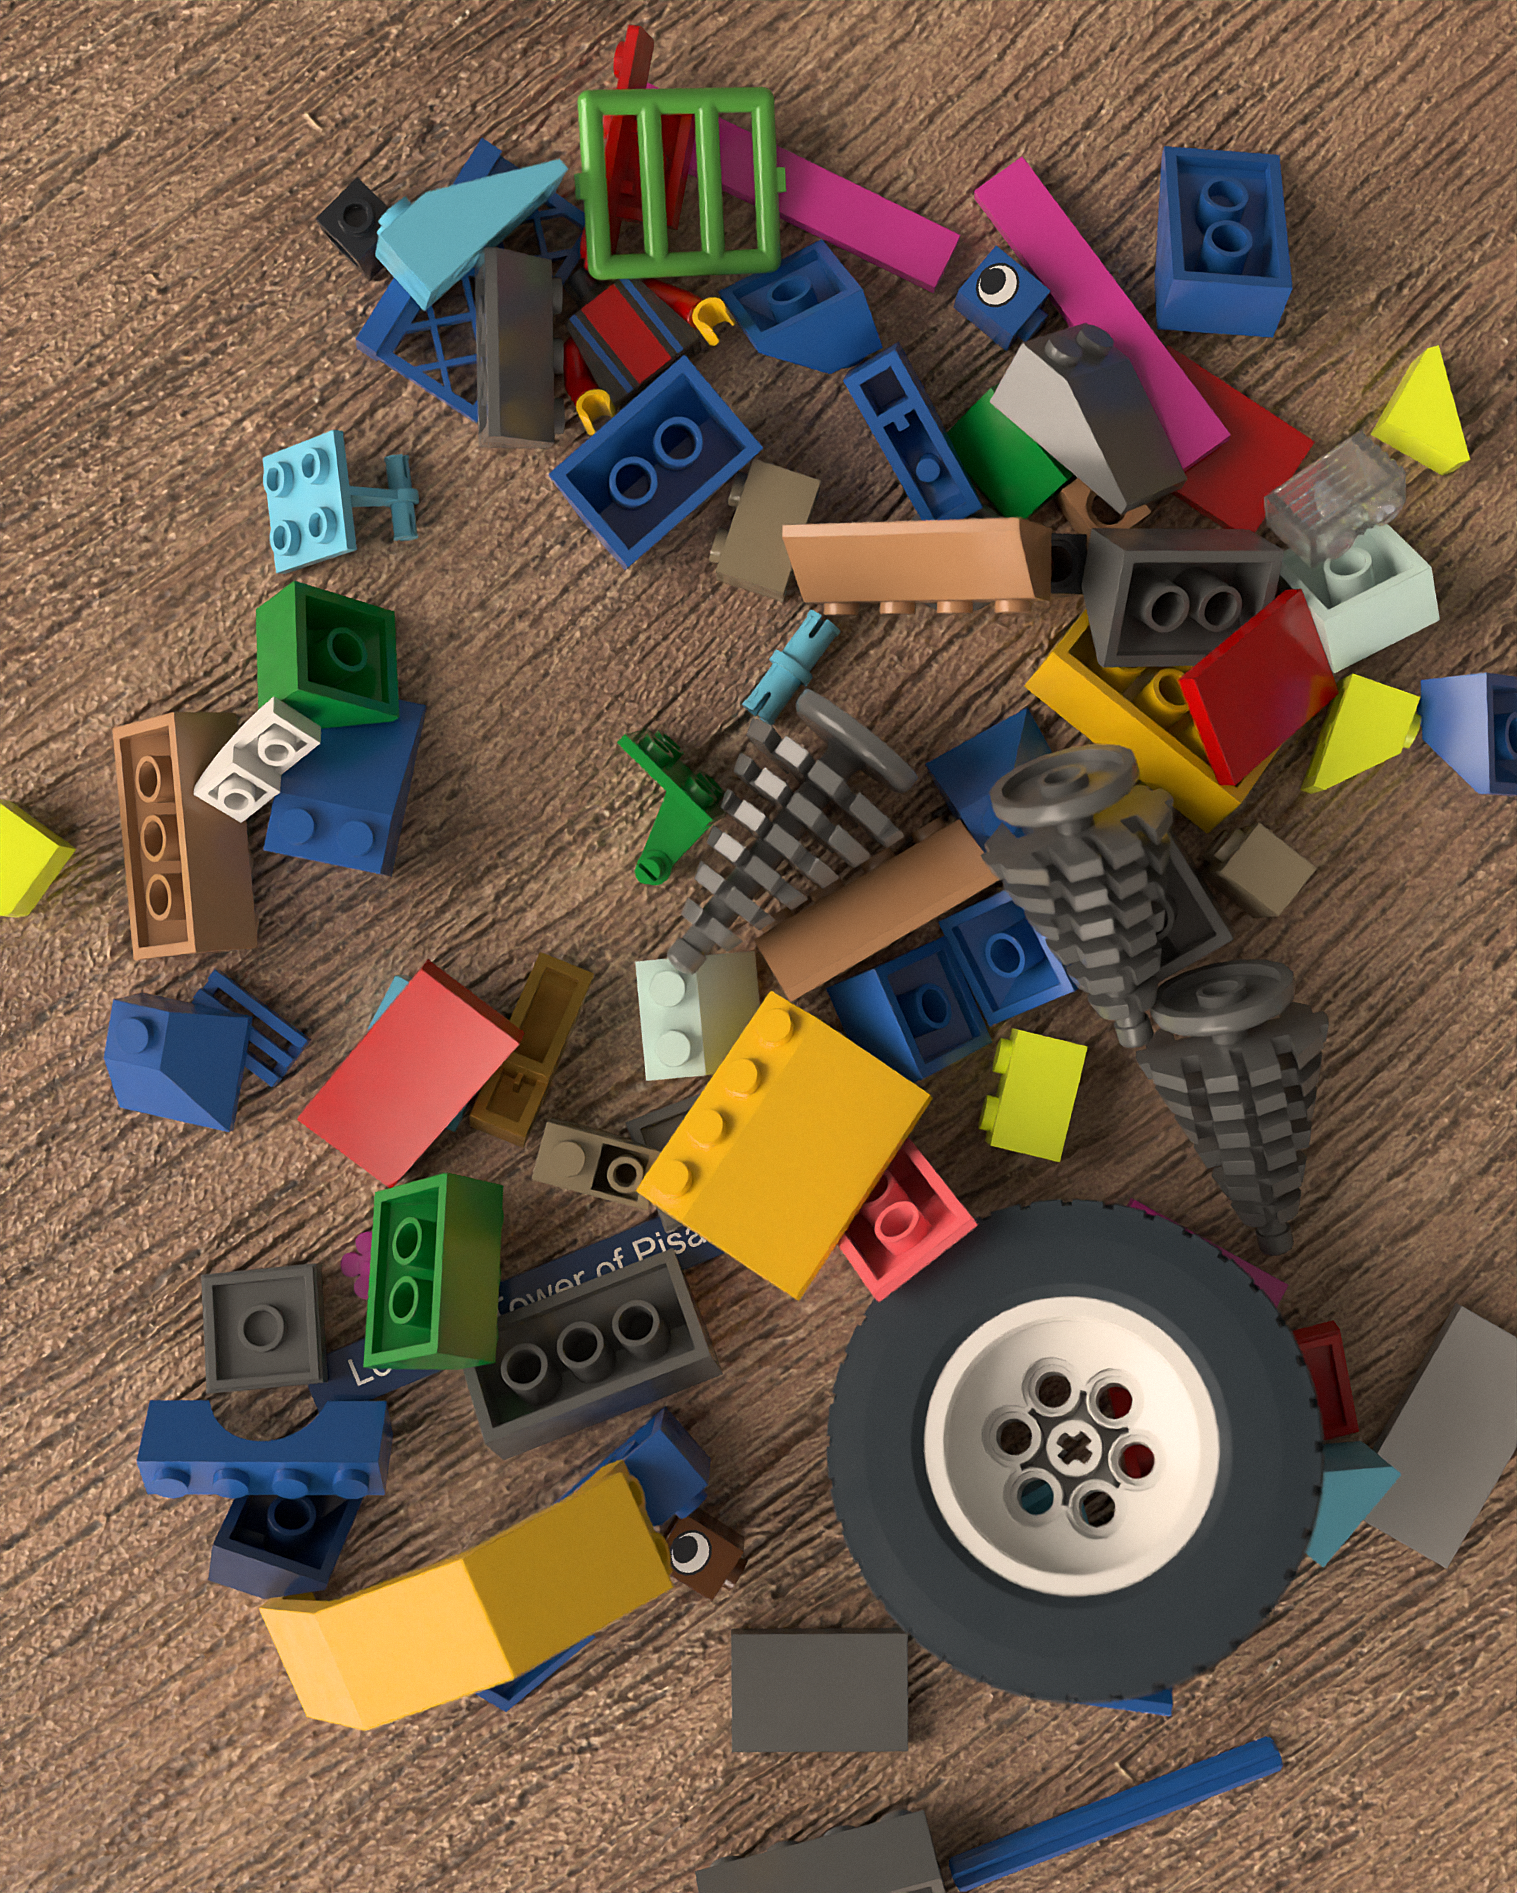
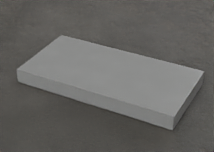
(1450, 1436)

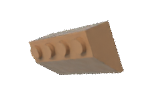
(921, 564)
(181, 855)
(875, 908)

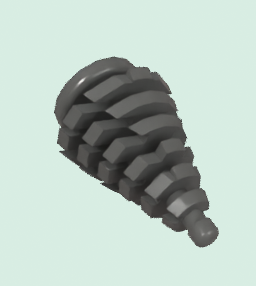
(821, 783)
(1090, 872)
(1242, 1083)

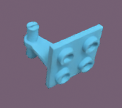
(314, 502)

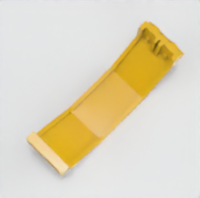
(475, 1613)

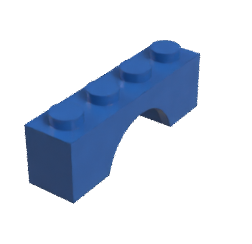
(335, 1454)

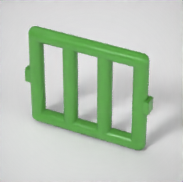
(705, 105)

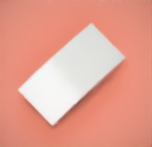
(256, 756)

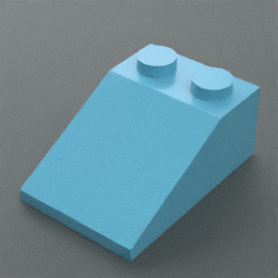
(446, 229)

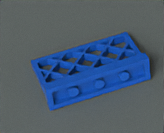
(398, 310)

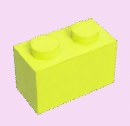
(1033, 1094)

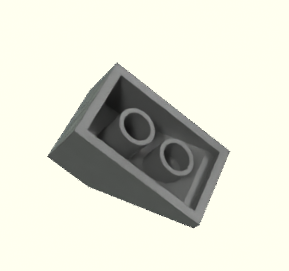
(1091, 415)

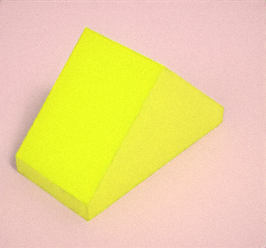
(1424, 417)
(28, 860)

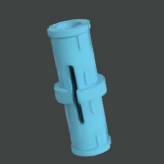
(791, 667)

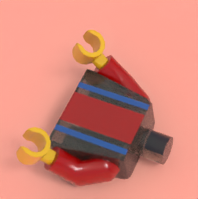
(629, 338)

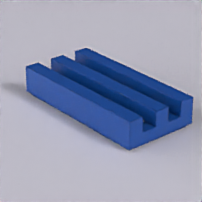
(285, 1060)

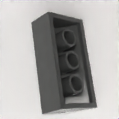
(591, 1355)
(872, 1858)

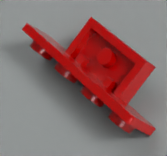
(632, 70)

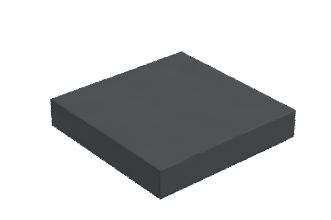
(264, 1328)

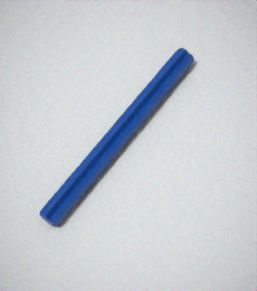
(1115, 1813)

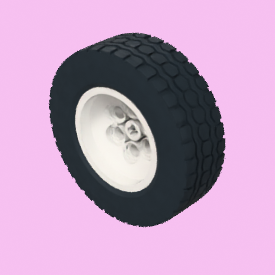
(1046, 1597)

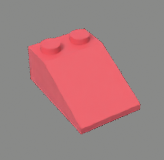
(903, 1223)

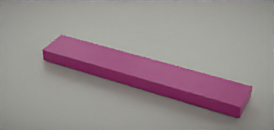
(840, 211)
(1089, 294)

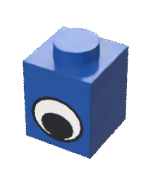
(1003, 300)

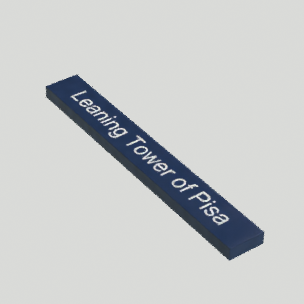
(353, 1382)

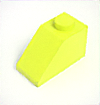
(1361, 730)

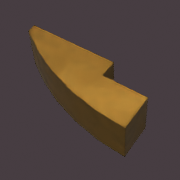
(547, 1016)

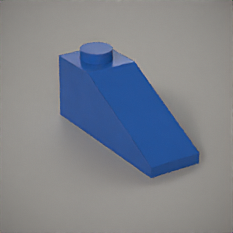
(912, 436)

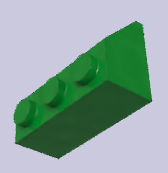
(434, 1274)

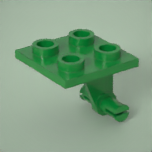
(686, 810)

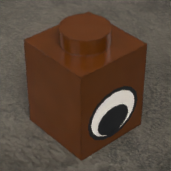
(705, 1553)

